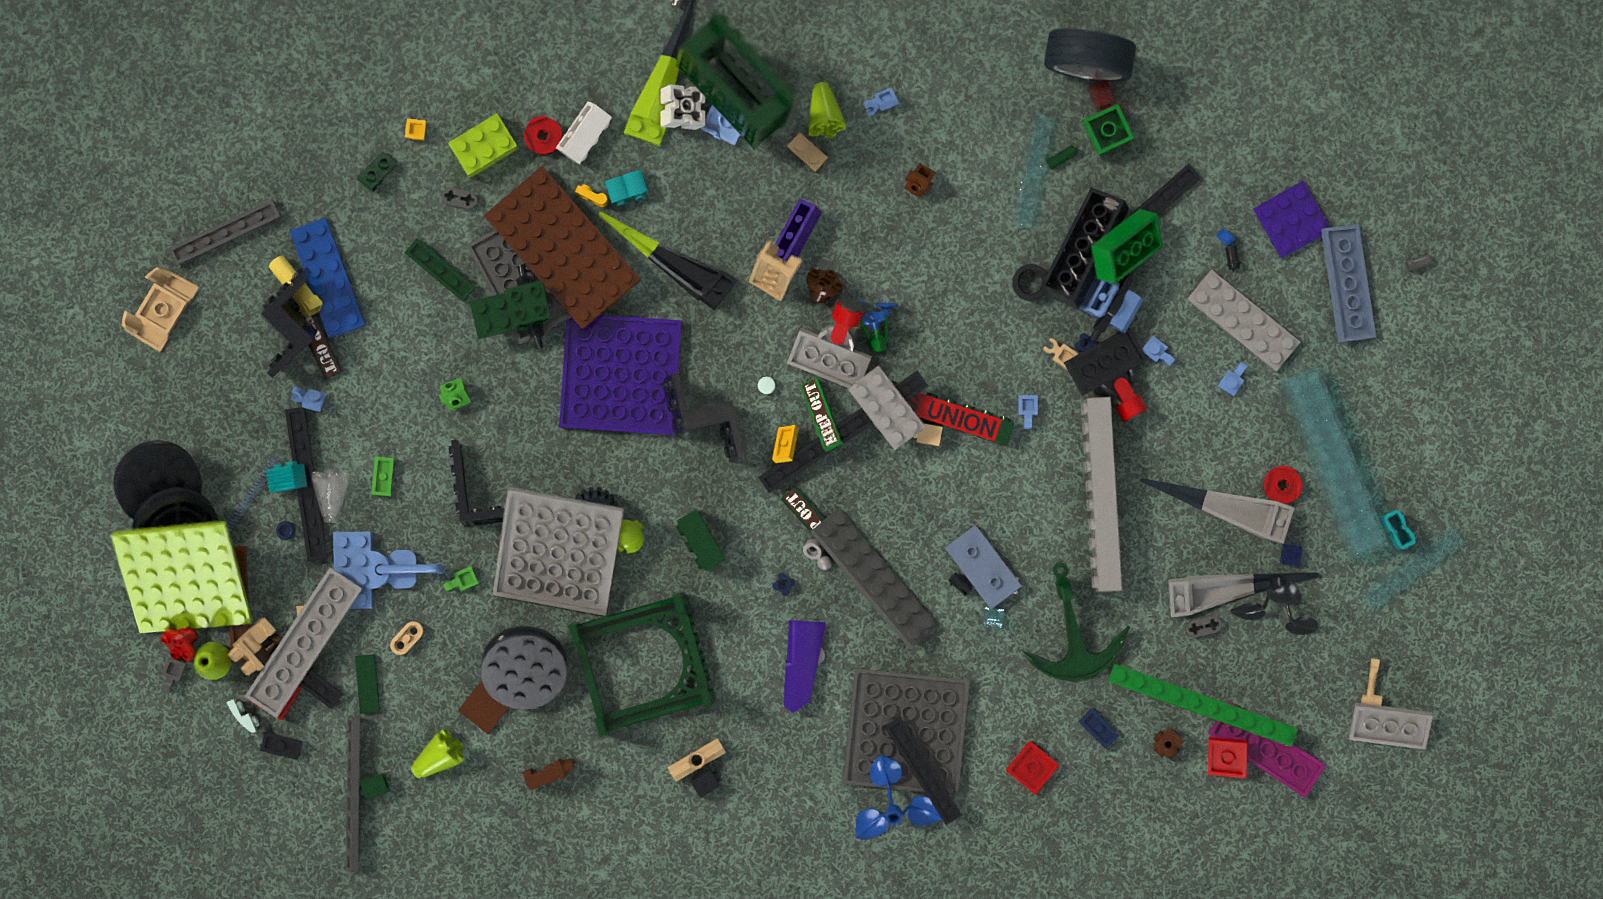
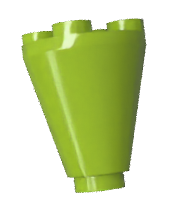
(824, 113)
(218, 658)
(438, 755)

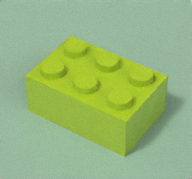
(483, 145)

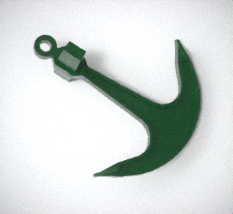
(1078, 661)

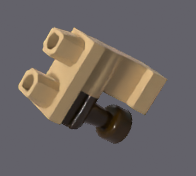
(250, 646)

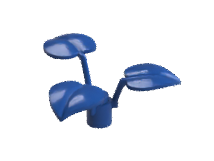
(871, 823)

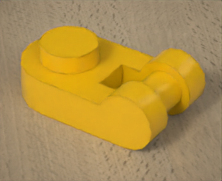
(586, 193)

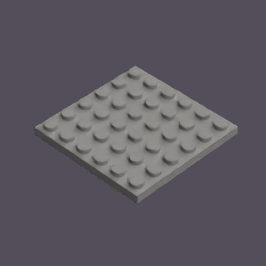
(557, 551)

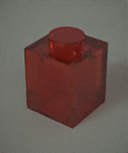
(1101, 95)

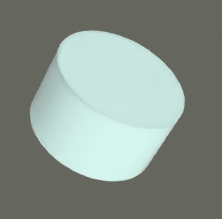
(766, 385)

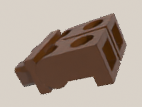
(548, 774)

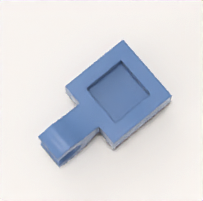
(882, 100)
(1156, 350)
(1231, 380)
(311, 400)
(1027, 406)

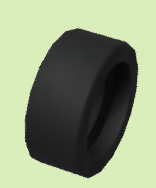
(1015, 282)

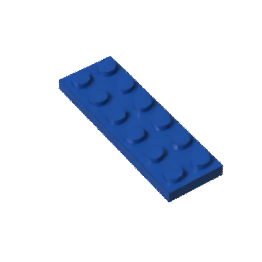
(328, 277)

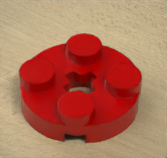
(533, 131)
(1291, 478)

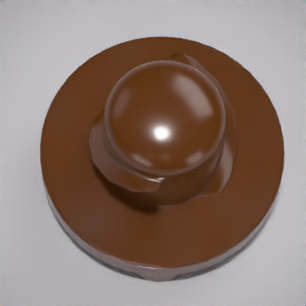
(823, 285)

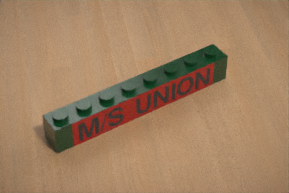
(961, 418)

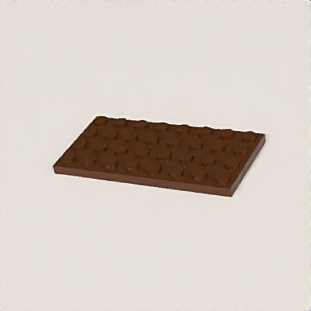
(562, 247)

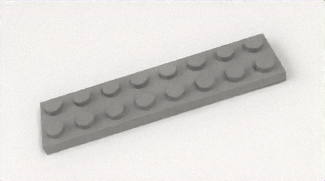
(303, 642)

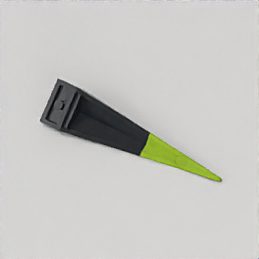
(694, 276)

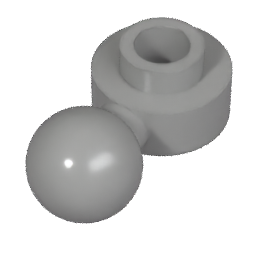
(823, 561)

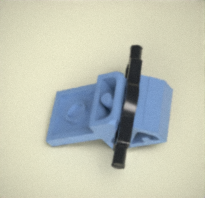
(1111, 304)

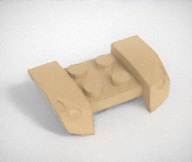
(160, 308)

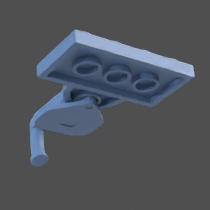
(361, 565)

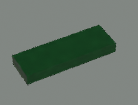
(367, 683)

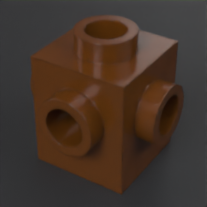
(919, 180)
(1174, 743)

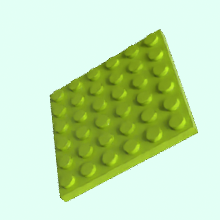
(182, 577)

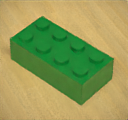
(1127, 246)

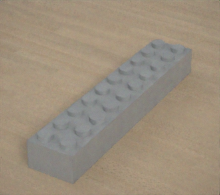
(1102, 494)

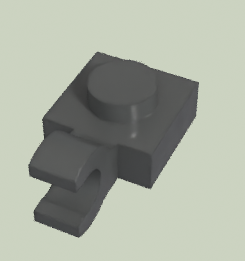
(173, 672)

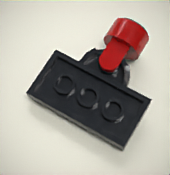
(1110, 369)

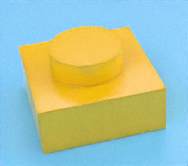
(415, 129)

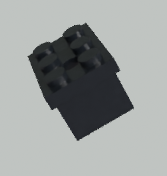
(288, 321)
(703, 417)

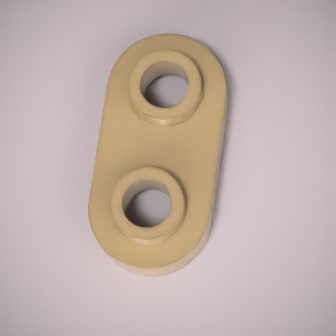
(407, 638)

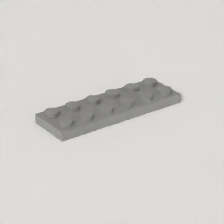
(1243, 320)

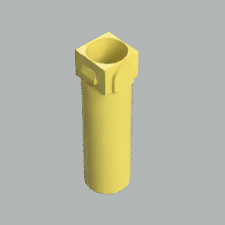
(304, 297)

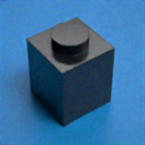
(706, 783)

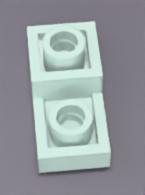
(248, 721)

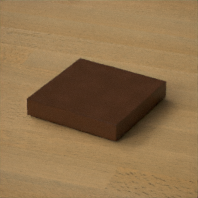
(483, 709)

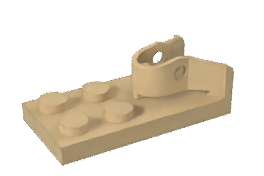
(772, 272)

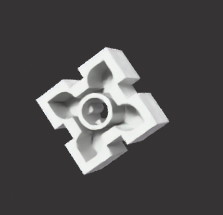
(682, 107)

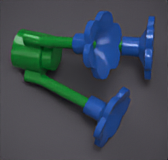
(873, 318)

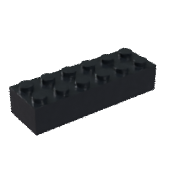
(1074, 263)

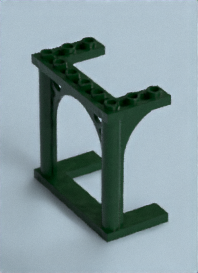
(639, 616)

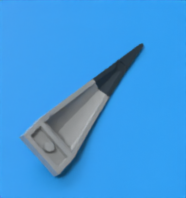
(1257, 516)
(1206, 591)

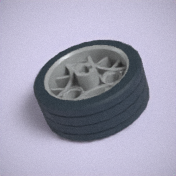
(1090, 55)

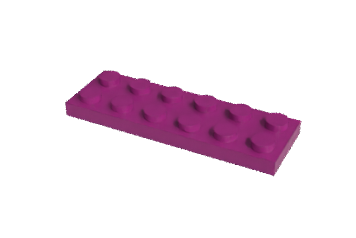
(1284, 763)

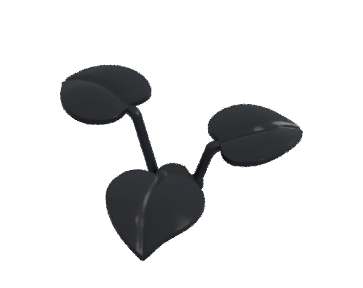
(1279, 593)

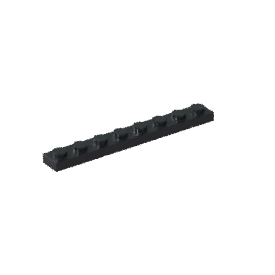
(308, 503)

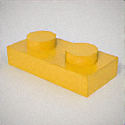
(785, 444)

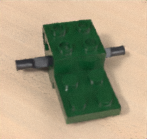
(514, 310)

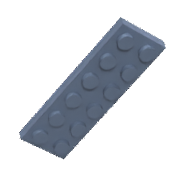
(1348, 283)

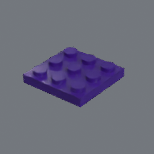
(1291, 219)

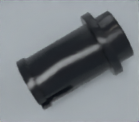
(1232, 257)
(960, 583)

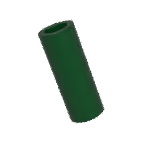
(1061, 157)

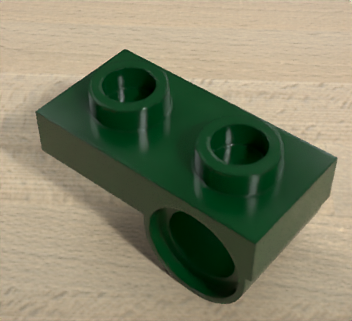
(376, 171)

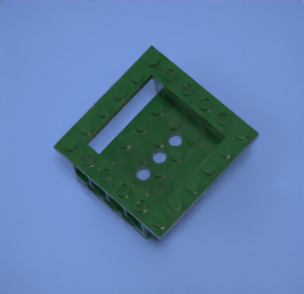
(695, 64)

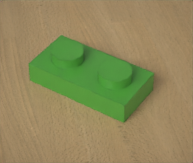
(383, 476)

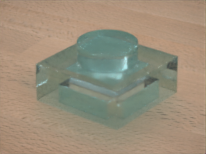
(993, 618)

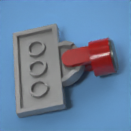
(833, 351)

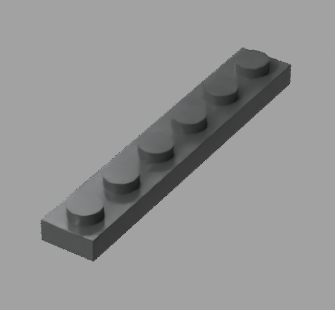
(224, 232)

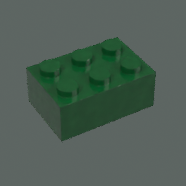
(700, 540)

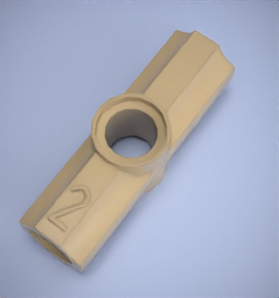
(685, 766)

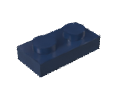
(1098, 728)

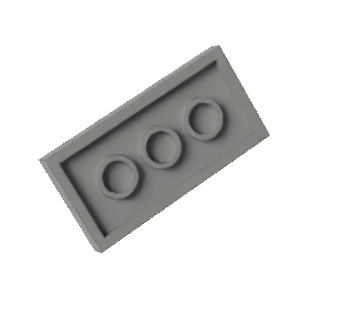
(886, 407)
(1390, 726)

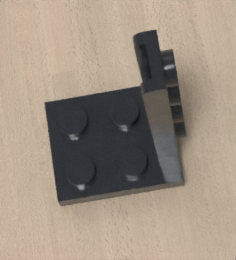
(477, 516)

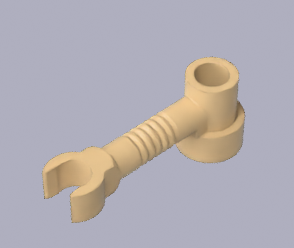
(1370, 698)

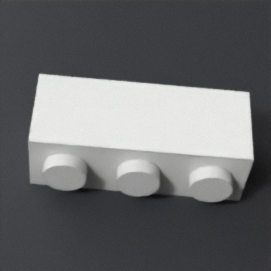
(584, 132)

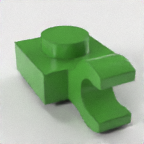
(463, 578)

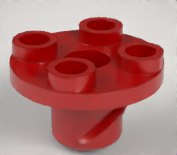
(180, 643)

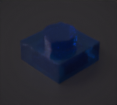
(1291, 555)

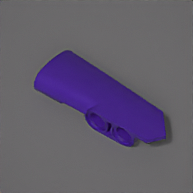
(801, 663)

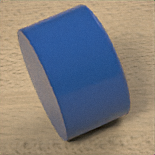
(1225, 237)

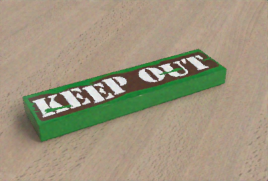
(821, 414)

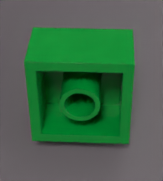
(1107, 130)

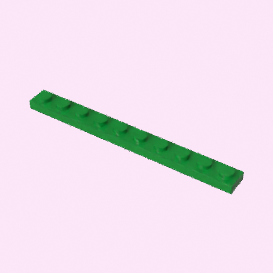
(1203, 705)

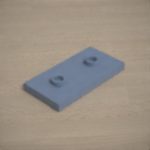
(983, 567)

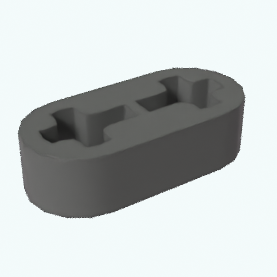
(458, 202)
(1204, 631)

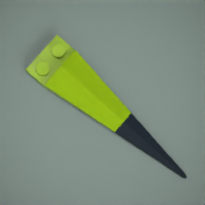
(646, 115)

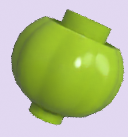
(630, 537)

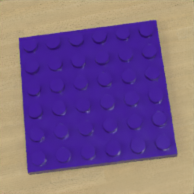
(618, 373)

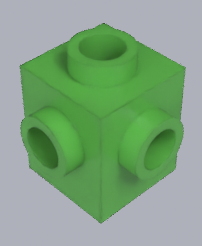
(454, 394)

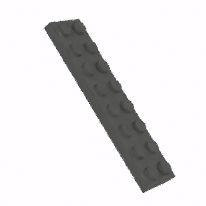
(874, 578)

